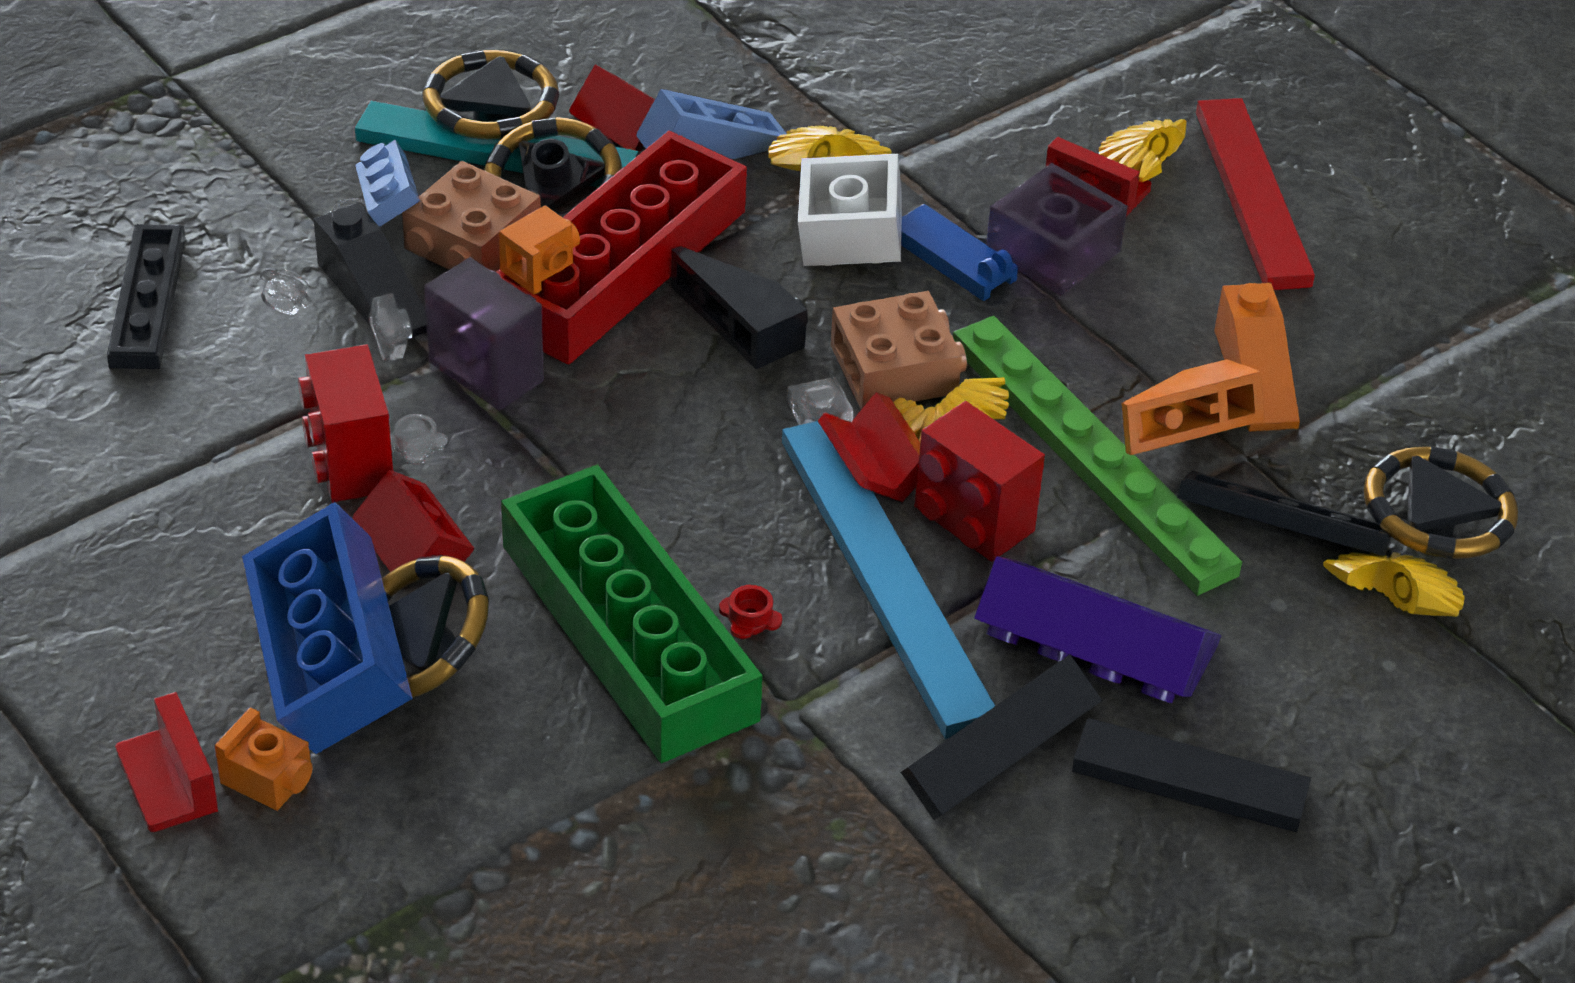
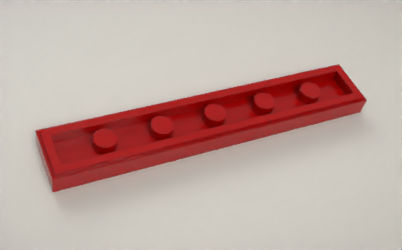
(1254, 194)

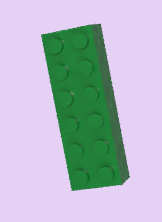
(631, 613)

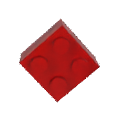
(346, 421)
(978, 480)

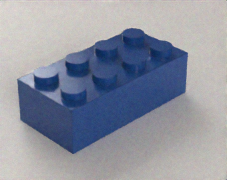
(325, 628)

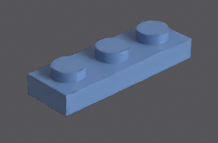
(386, 182)

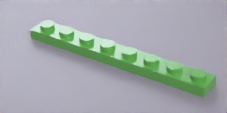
(1100, 458)

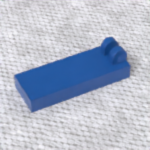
(956, 252)

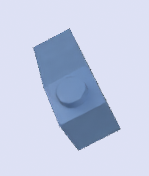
(713, 124)

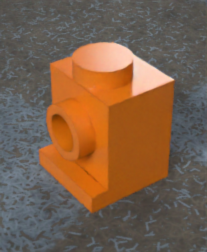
(537, 247)
(263, 761)

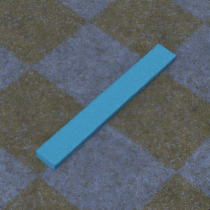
(890, 582)

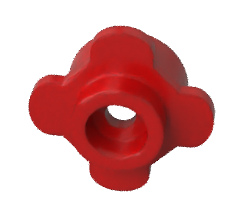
(750, 611)

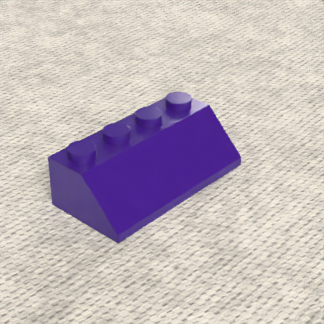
(1095, 627)

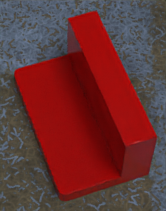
(612, 107)
(1099, 171)
(877, 447)
(409, 522)
(168, 769)

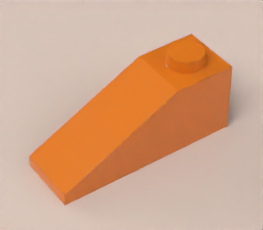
(1254, 335)
(1193, 406)

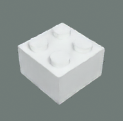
(850, 210)

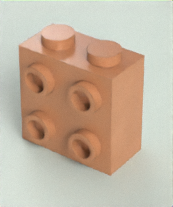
(464, 216)
(897, 348)

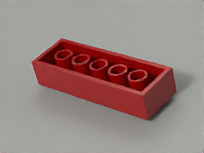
(627, 232)

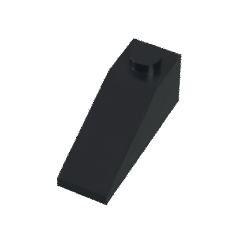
(364, 264)
(743, 307)

